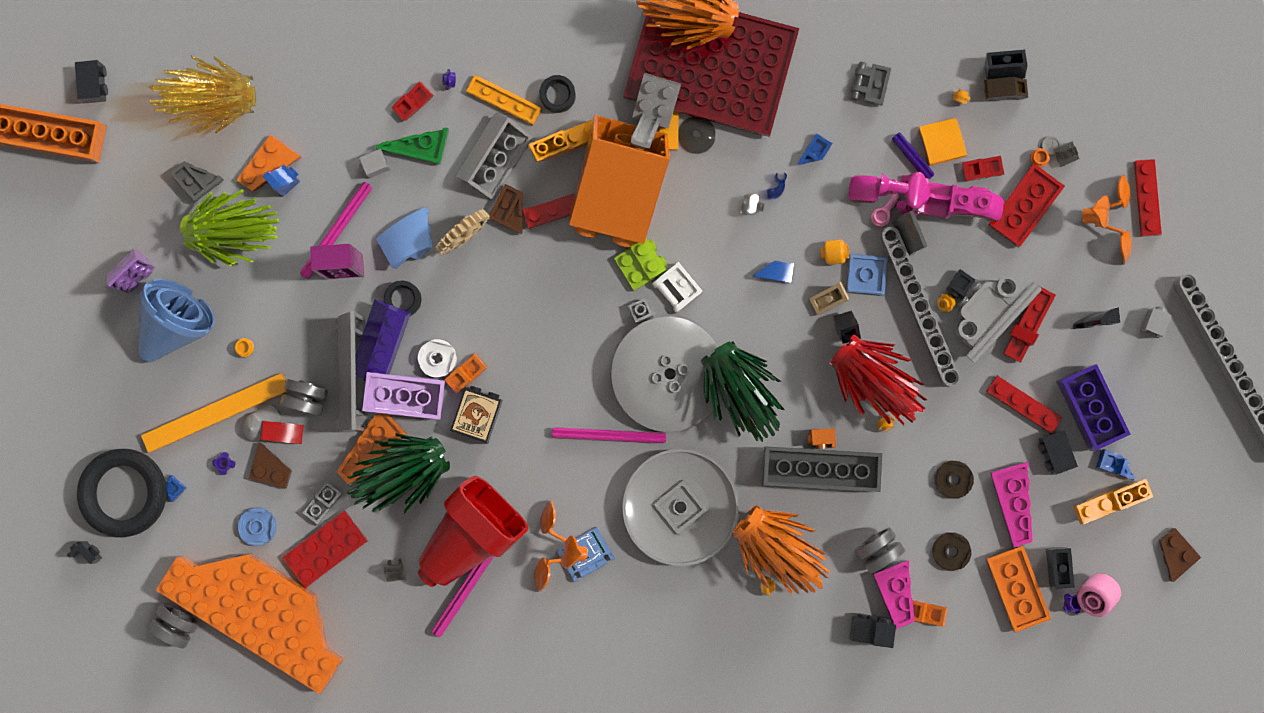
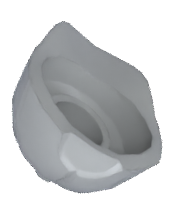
(253, 422)

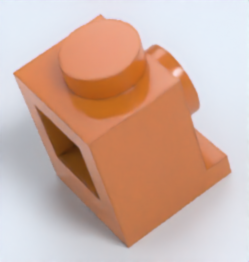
(821, 438)

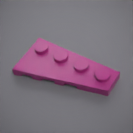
(1013, 496)

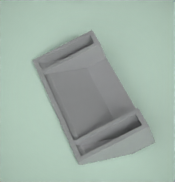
(348, 326)

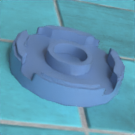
(257, 526)

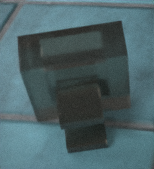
(1066, 154)
(751, 205)
(395, 572)

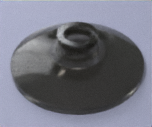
(696, 144)

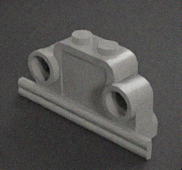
(991, 312)

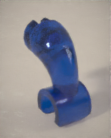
(777, 191)

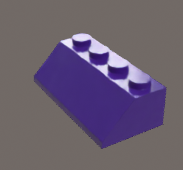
(380, 339)

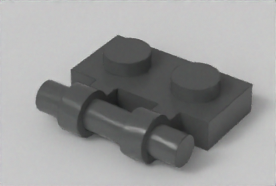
(876, 86)

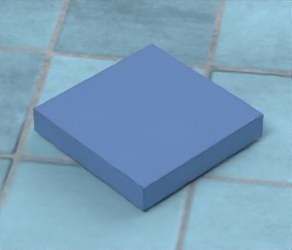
(866, 274)

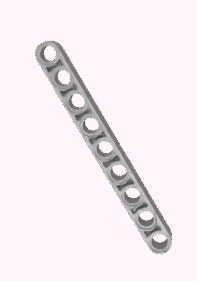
(920, 296)

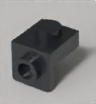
(960, 284)
(88, 551)

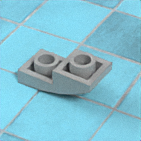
(641, 311)
(322, 503)

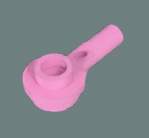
(881, 216)

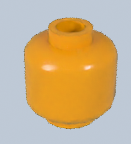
(835, 252)

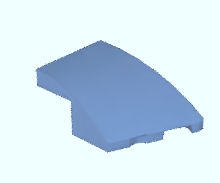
(406, 238)

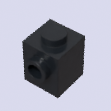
(846, 326)

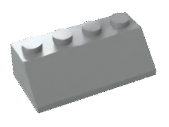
(494, 156)

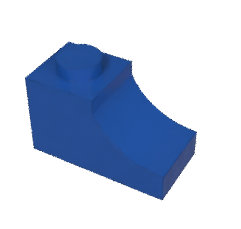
(282, 179)

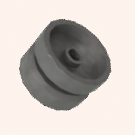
(303, 396)
(880, 550)
(173, 625)

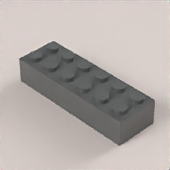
(822, 469)

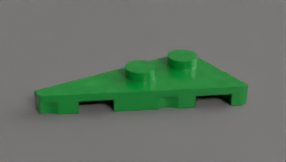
(423, 147)

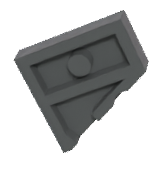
(195, 180)

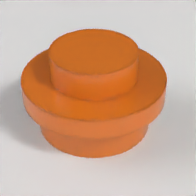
(1040, 157)

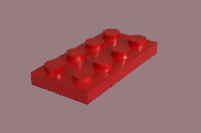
(1027, 205)
(325, 549)

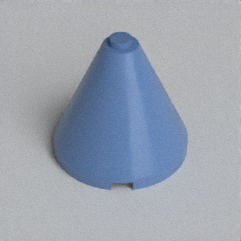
(170, 319)

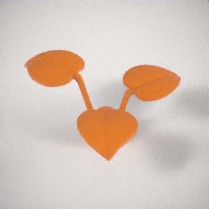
(1100, 215)
(571, 553)

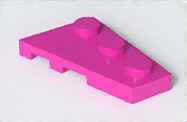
(896, 593)

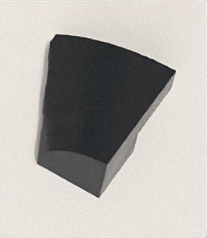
(1107, 317)

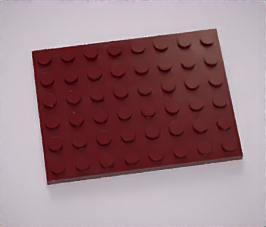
(724, 80)

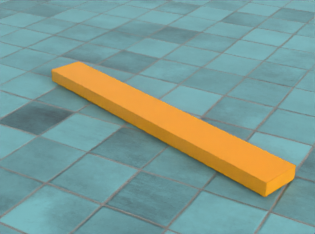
(214, 413)

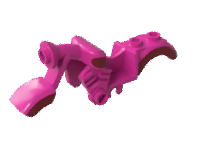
(928, 197)

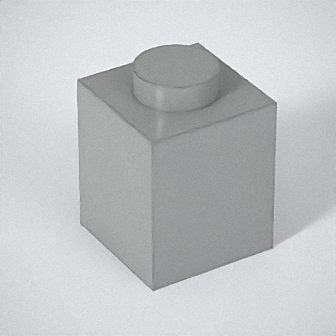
(373, 163)
(1156, 322)

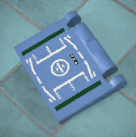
(595, 558)

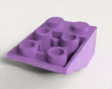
(129, 272)

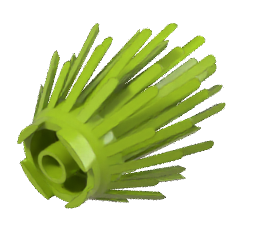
(227, 228)

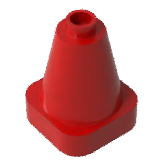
(471, 531)

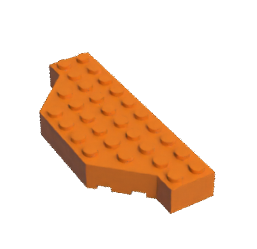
(259, 612)

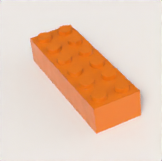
(51, 133)

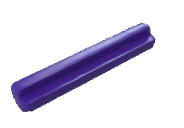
(912, 155)

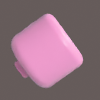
(1099, 595)

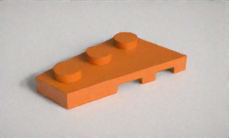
(268, 158)

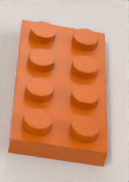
(1018, 588)

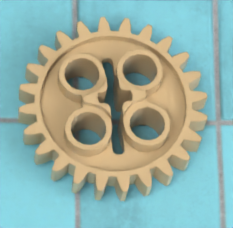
(462, 232)

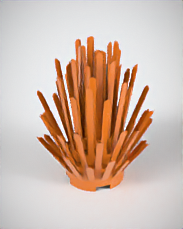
(696, 16)
(775, 547)

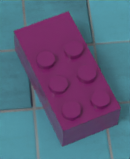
(337, 261)

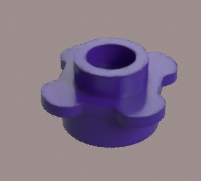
(449, 79)
(223, 468)
(1071, 604)

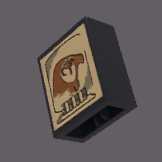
(476, 414)

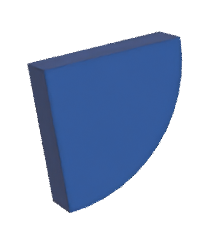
(174, 488)

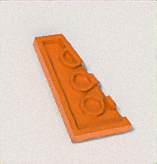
(378, 429)

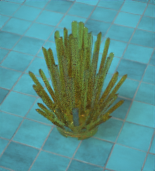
(228, 94)

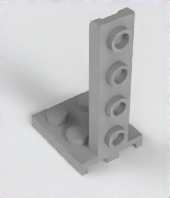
(653, 108)

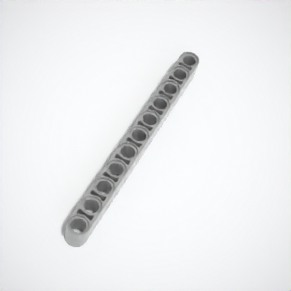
(1231, 355)

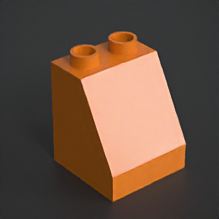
(618, 183)

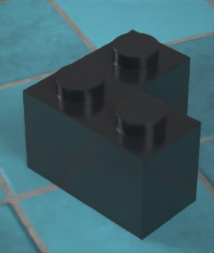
(873, 631)

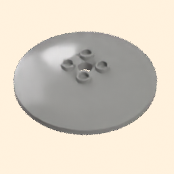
(640, 377)
(709, 511)

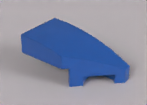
(816, 150)
(776, 271)
(1115, 464)

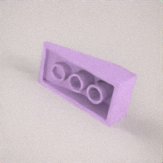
(403, 395)

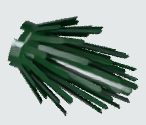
(741, 389)
(400, 472)

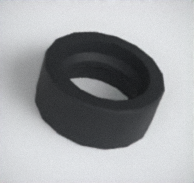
(562, 80)
(404, 284)

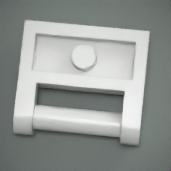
(682, 283)

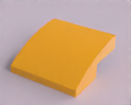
(942, 141)

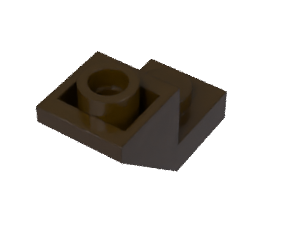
(1003, 88)

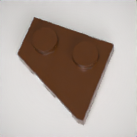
(509, 209)
(269, 468)
(1177, 554)

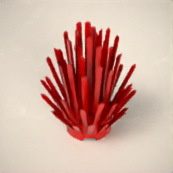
(872, 378)

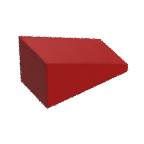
(1024, 335)

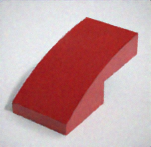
(413, 101)
(983, 168)
(281, 432)

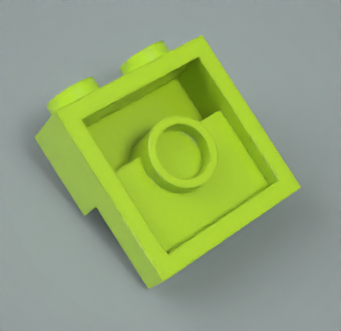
(641, 264)

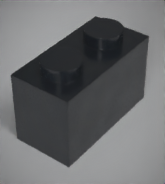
(1006, 64)
(91, 81)
(1057, 452)
(1060, 568)

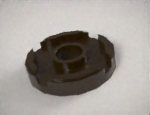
(965, 482)
(940, 548)

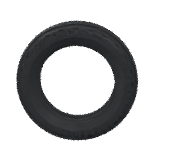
(88, 486)

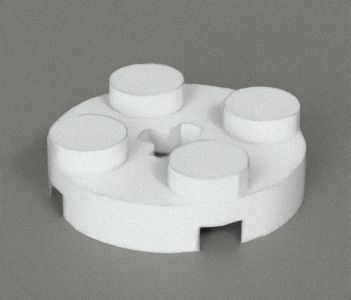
(428, 364)

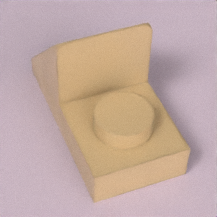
(829, 298)

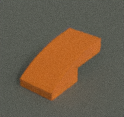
(466, 373)
(929, 613)

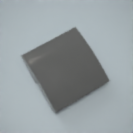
(910, 232)

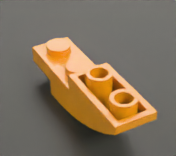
(561, 142)
(1113, 501)

